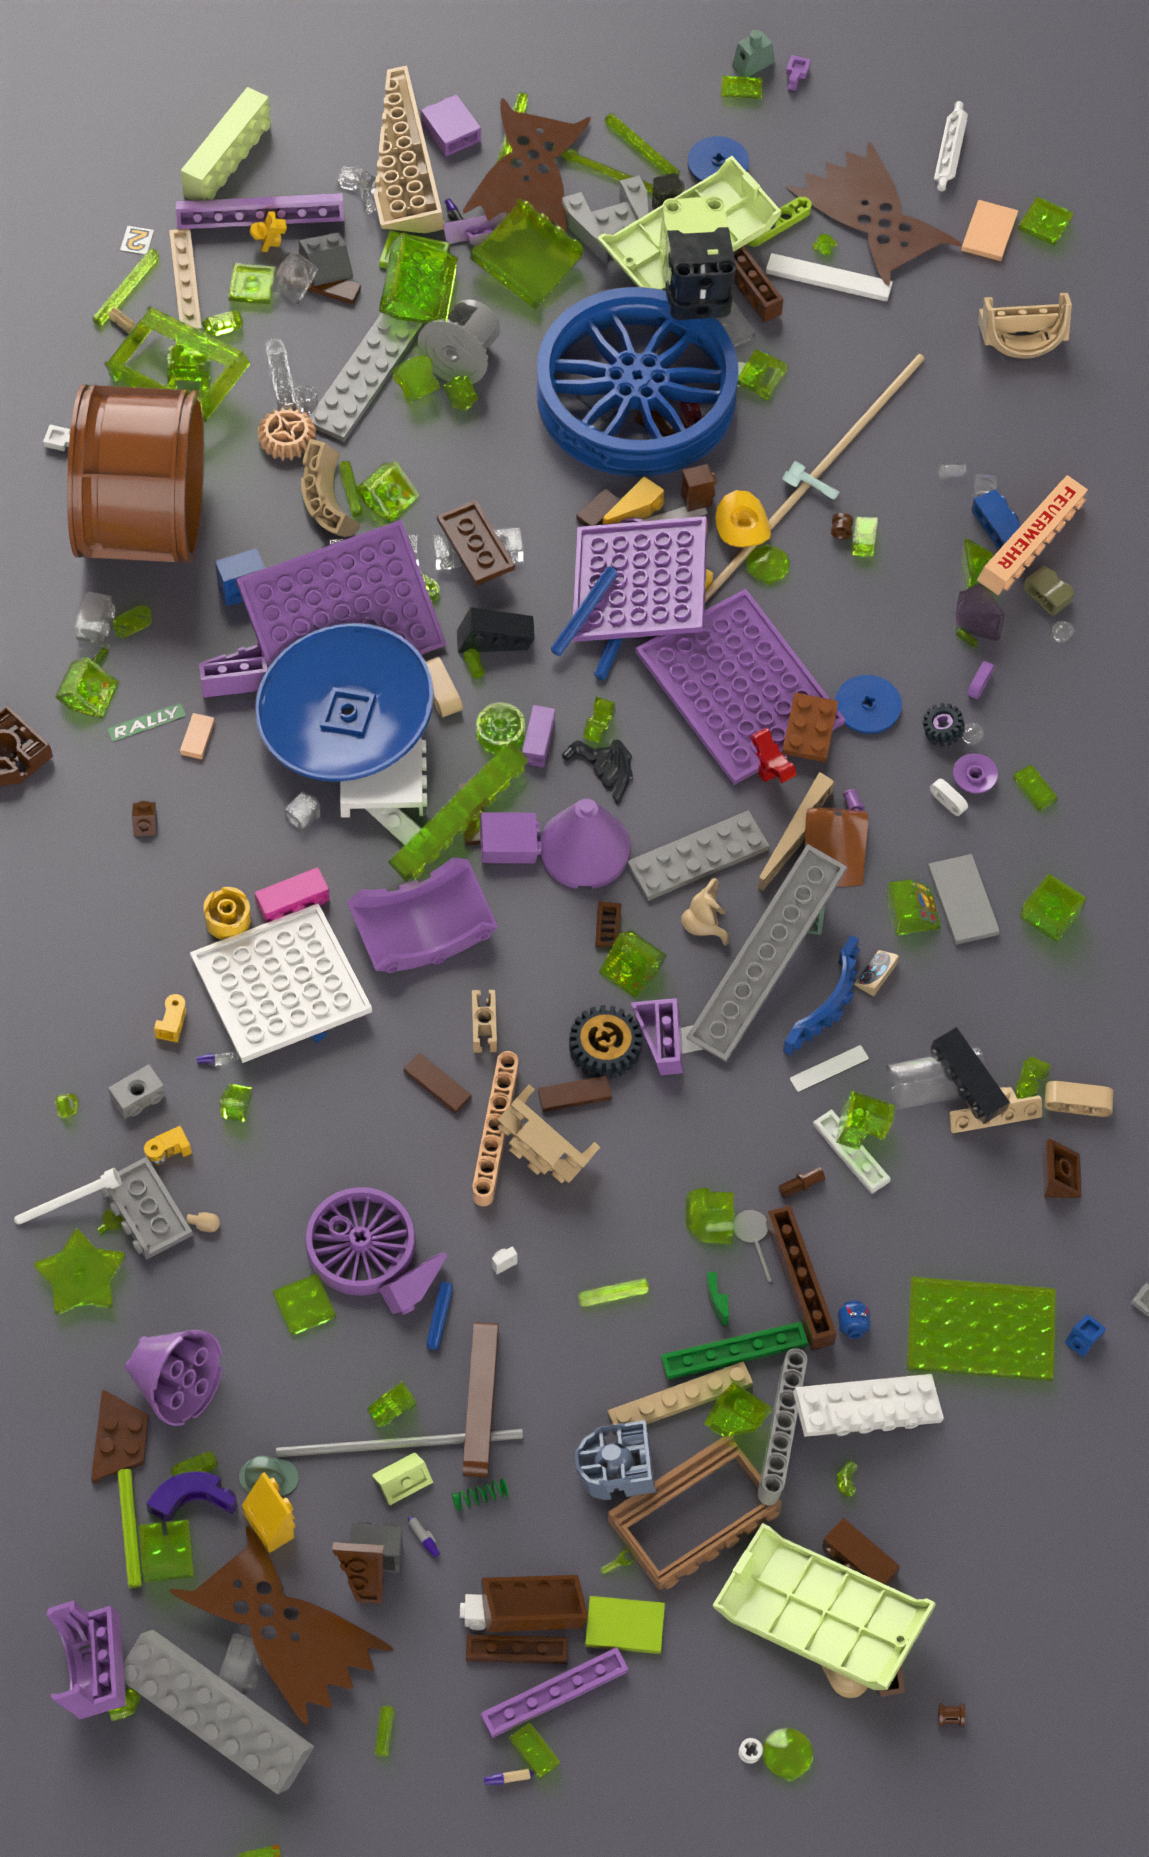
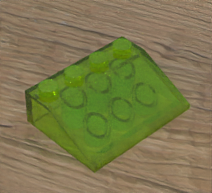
(417, 281)

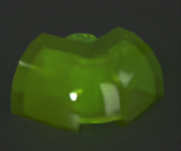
(710, 1215)

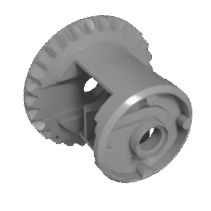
(460, 342)

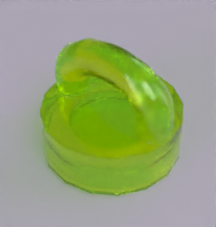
(63, 1104)

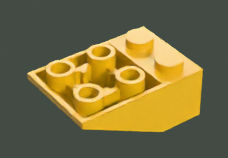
(269, 1513)

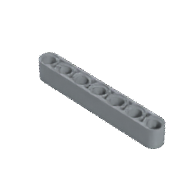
(778, 1435)

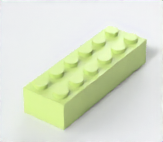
(226, 146)

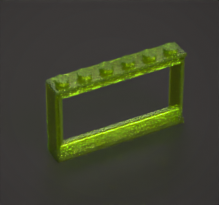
(199, 341)

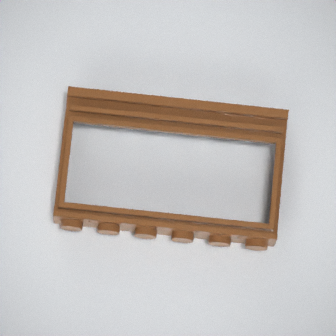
(671, 1486)

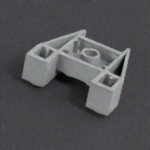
(609, 220)

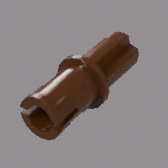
(801, 1182)

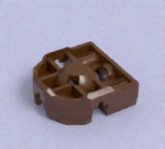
(31, 754)

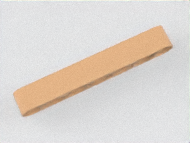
(491, 1137)

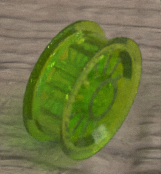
(497, 716)

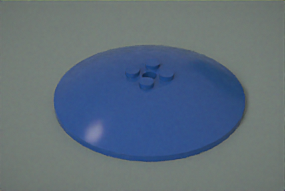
(337, 670)

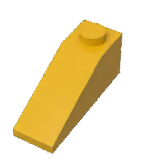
(637, 503)

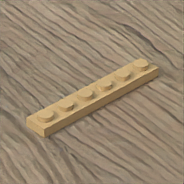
(185, 277)
(681, 1396)

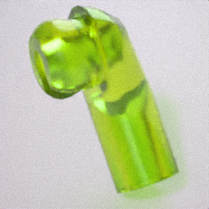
(844, 1479)
(132, 1702)

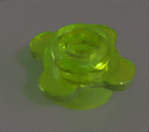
(824, 244)

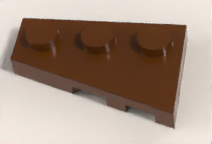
(363, 1568)

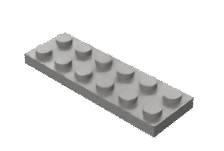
(698, 855)

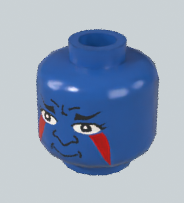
(854, 1319)

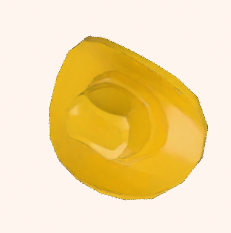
(742, 520)

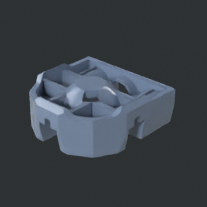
(595, 1452)

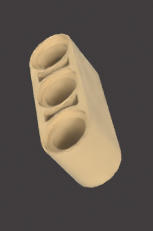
(445, 694)
(1079, 1098)

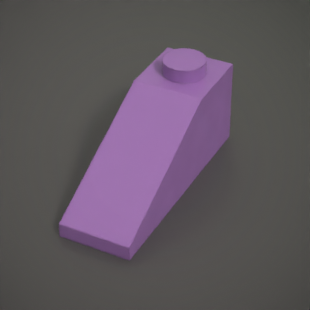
(411, 1286)

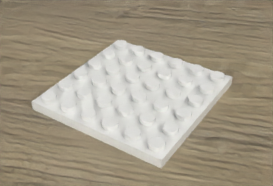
(280, 982)

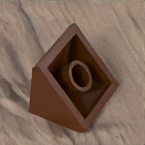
(1061, 1171)

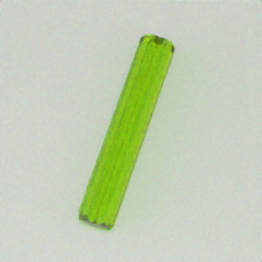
(350, 485)
(613, 1292)

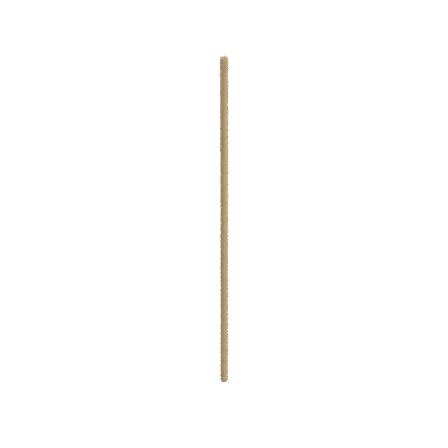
(788, 504)

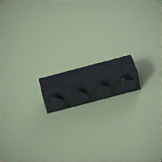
(969, 1075)

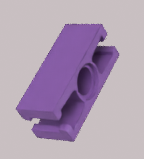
(538, 735)

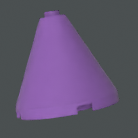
(585, 846)

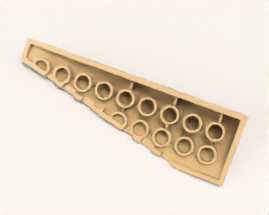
(404, 178)

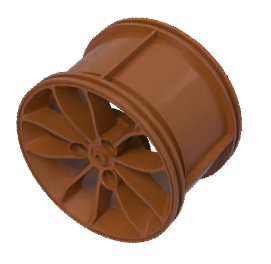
(135, 473)

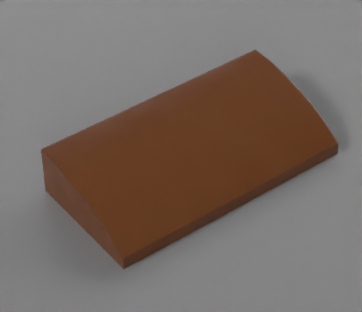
(533, 1603)

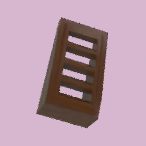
(611, 908)

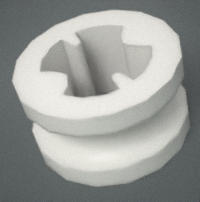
(742, 1750)

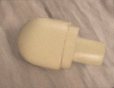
(204, 1221)

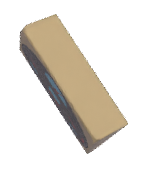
(877, 972)

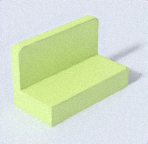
(403, 1478)

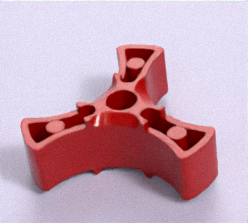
(771, 759)

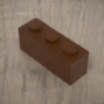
(859, 1553)

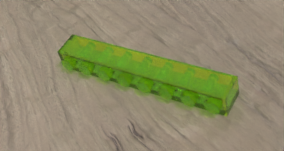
(458, 811)

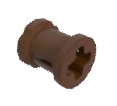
(951, 1714)

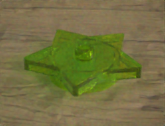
(78, 1289)

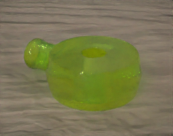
(109, 1224)

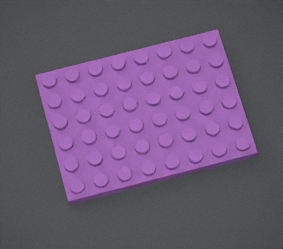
(351, 581)
(732, 681)

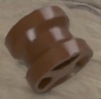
(842, 526)

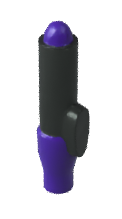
(453, 210)

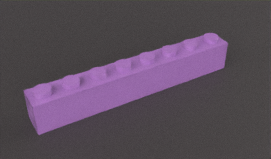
(255, 210)

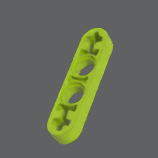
(781, 224)

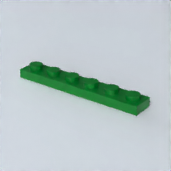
(733, 1350)

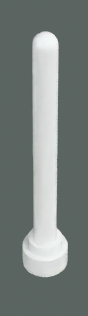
(110, 1179)

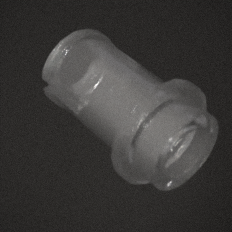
(951, 470)

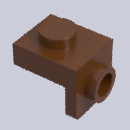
(144, 818)

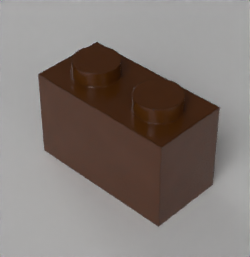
(698, 487)

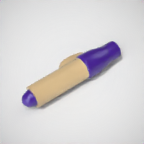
(502, 1778)

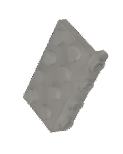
(147, 1210)

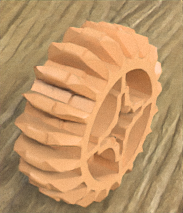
(284, 439)

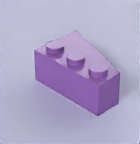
(233, 673)
(662, 1032)

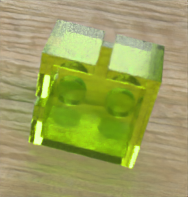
(168, 1555)

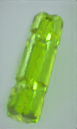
(384, 1731)

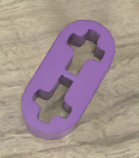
(980, 680)

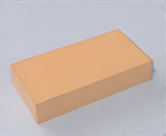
(197, 736)

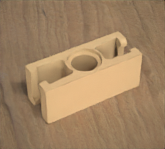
(484, 1029)

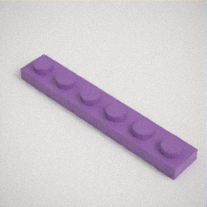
(554, 1692)

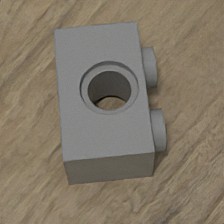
(141, 1080)

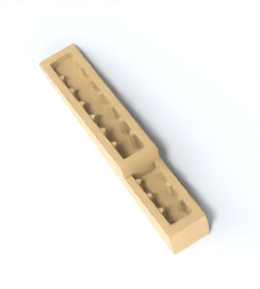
(795, 833)

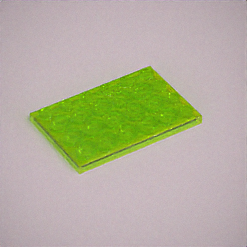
(981, 1329)

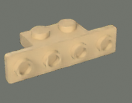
(1017, 1111)

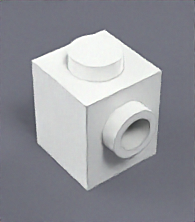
(473, 1612)

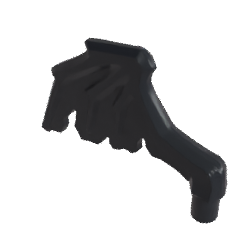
(611, 762)

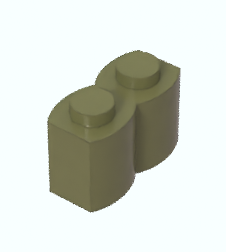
(1049, 590)

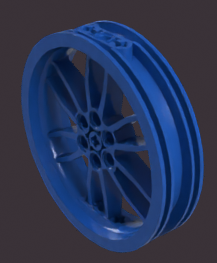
(635, 383)

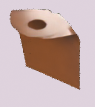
(840, 838)

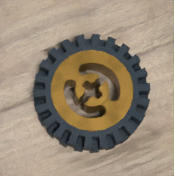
(603, 1026)

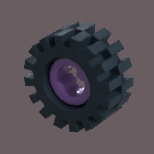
(943, 734)

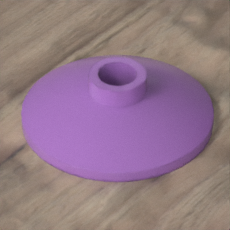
(978, 766)

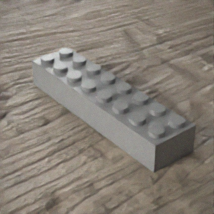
(215, 1711)

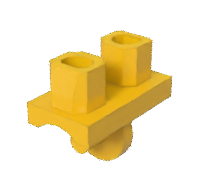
(269, 231)

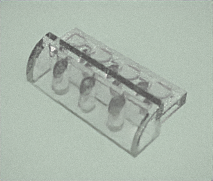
(922, 1081)

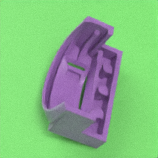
(94, 1671)

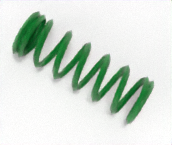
(457, 1497)

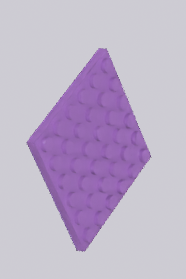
(656, 581)

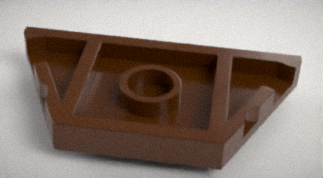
(119, 1437)

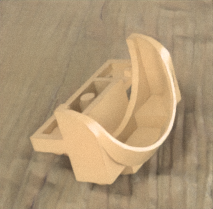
(540, 1142)

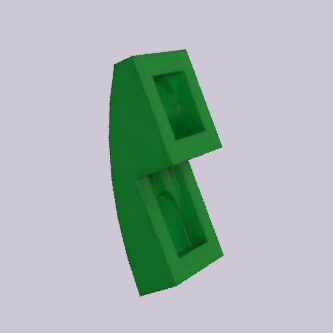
(718, 1302)

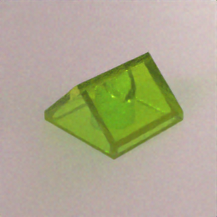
(973, 561)

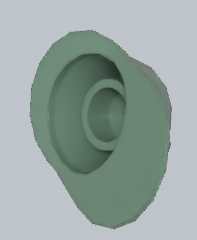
(280, 1469)

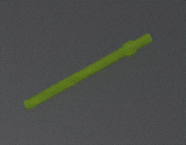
(573, 156)

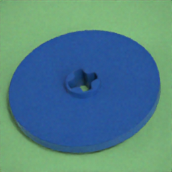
(707, 151)
(876, 691)

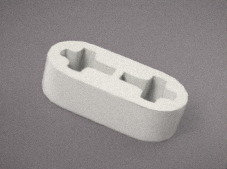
(948, 797)

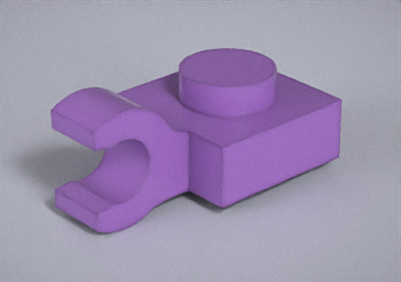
(797, 68)

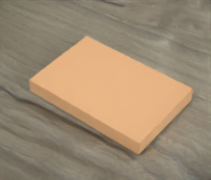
(989, 230)

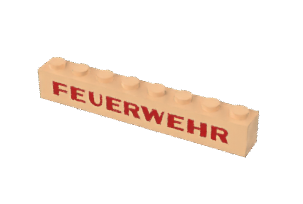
(1032, 536)

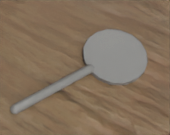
(751, 1228)

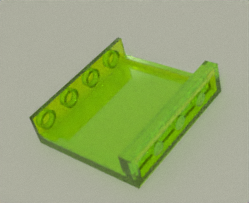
(528, 254)

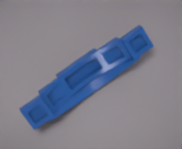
(832, 1008)

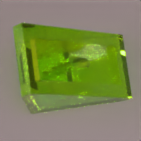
(235, 1102)

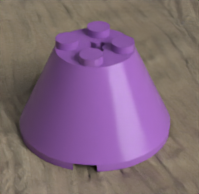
(177, 1373)

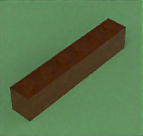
(801, 1278)

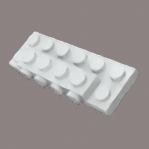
(868, 1405)

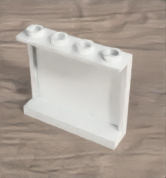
(391, 788)

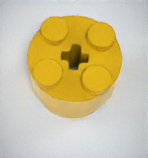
(227, 913)

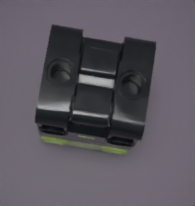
(697, 258)

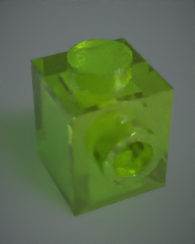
(460, 393)

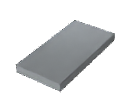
(963, 899)

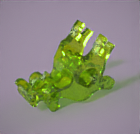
(187, 365)

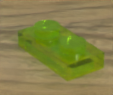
(741, 87)
(1035, 787)
(534, 1751)

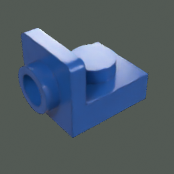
(1084, 1335)

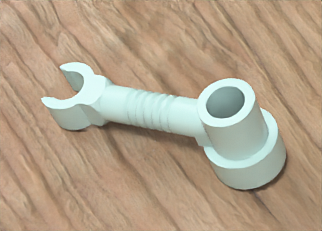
(797, 474)

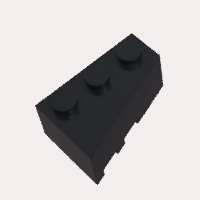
(494, 631)

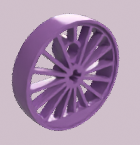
(348, 1245)

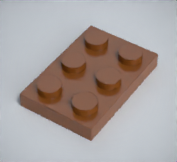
(810, 727)

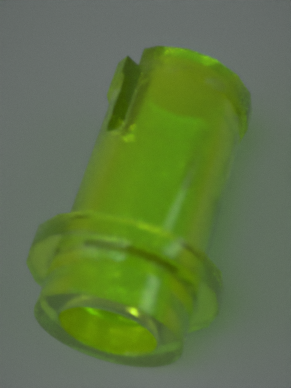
(472, 657)

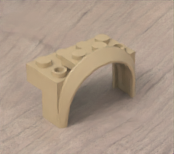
(1008, 320)

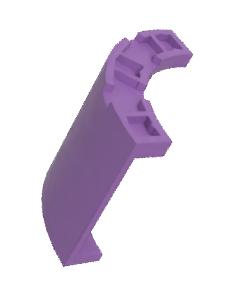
(423, 919)

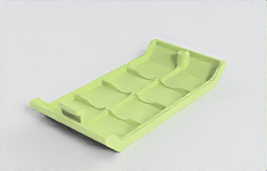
(747, 213)
(822, 1610)

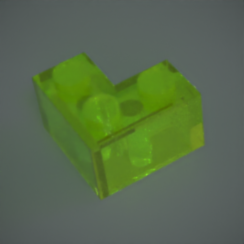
(861, 1117)

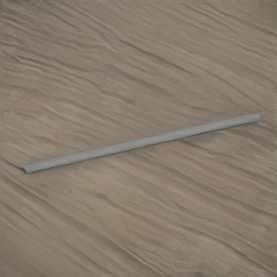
(390, 1443)

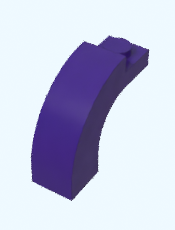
(186, 1488)

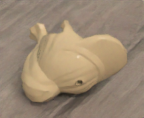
(702, 917)

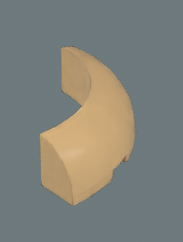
(318, 489)

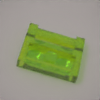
(755, 371)

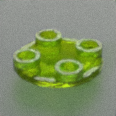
(768, 564)
(787, 1753)

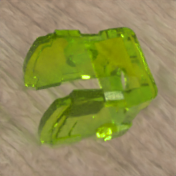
(416, 378)

